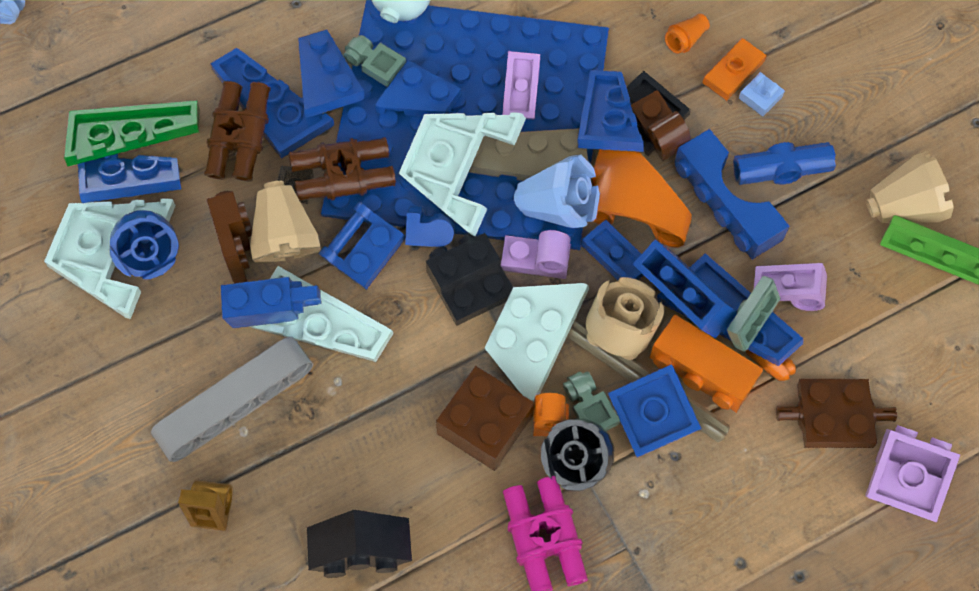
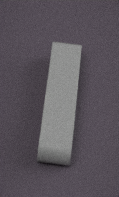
(231, 399)

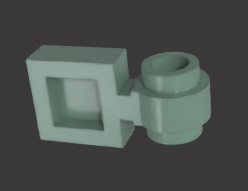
(379, 63)
(596, 407)

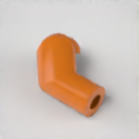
(780, 372)

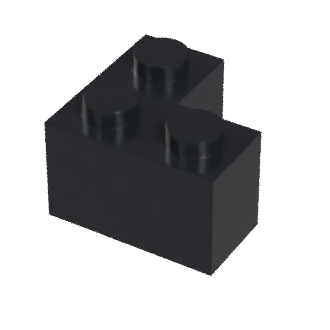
(358, 542)

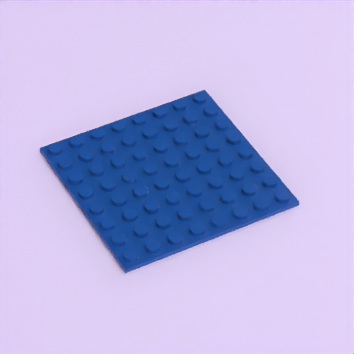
(472, 54)

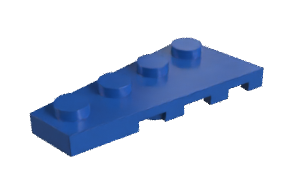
(285, 109)
(775, 339)

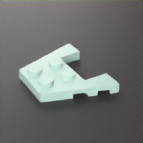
(444, 154)
(83, 253)

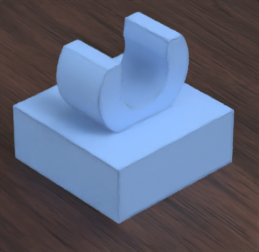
(761, 94)

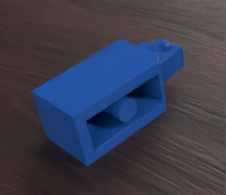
(266, 301)

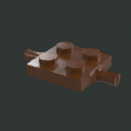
(836, 413)

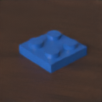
(654, 411)

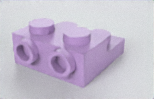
(912, 473)

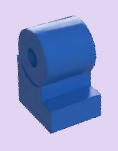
(428, 230)

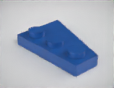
(325, 75)
(608, 116)

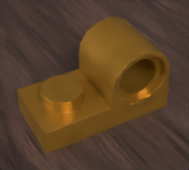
(207, 504)

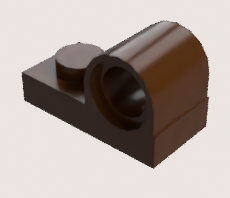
(661, 126)

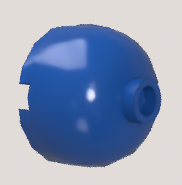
(143, 244)

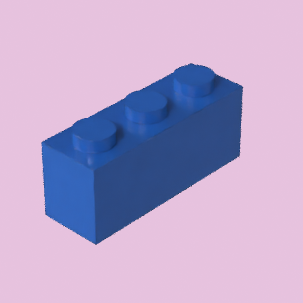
(685, 289)

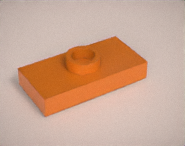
(734, 69)

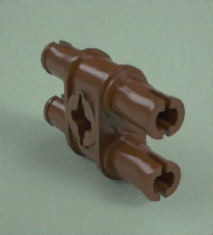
(237, 131)
(349, 155)

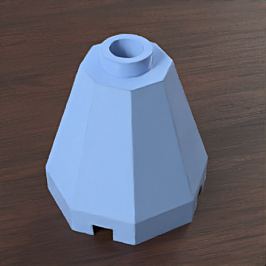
(560, 193)

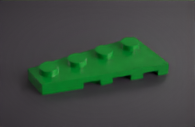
(121, 129)

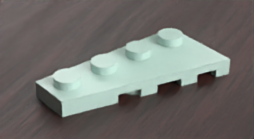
(333, 326)

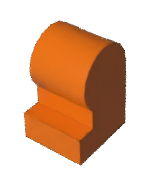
(548, 411)

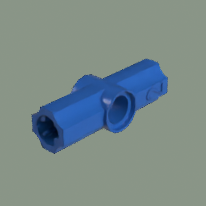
(784, 163)

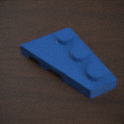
(122, 177)

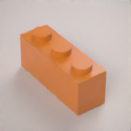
(705, 363)

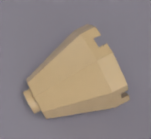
(912, 193)
(281, 226)

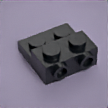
(469, 277)

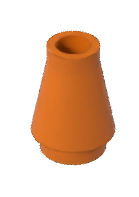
(686, 33)

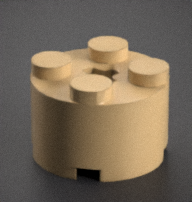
(624, 317)

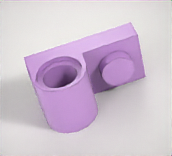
(521, 84)
(537, 257)
(798, 283)

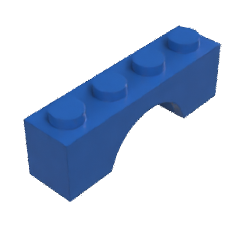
(753, 225)

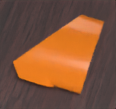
(637, 191)

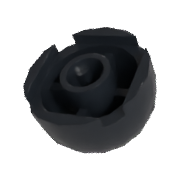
(577, 454)

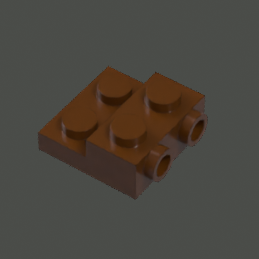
(232, 231)

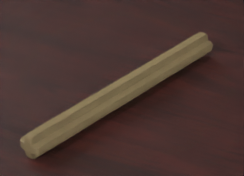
(633, 370)

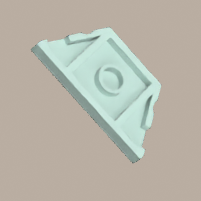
(533, 332)

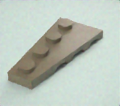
(528, 156)

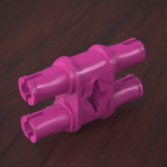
(531, 548)

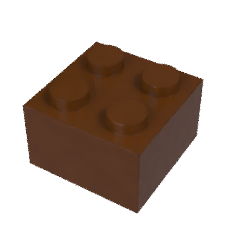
(485, 418)

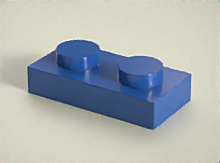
(612, 251)

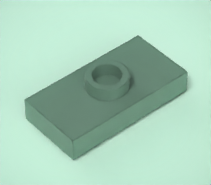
(753, 313)

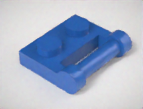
(370, 252)

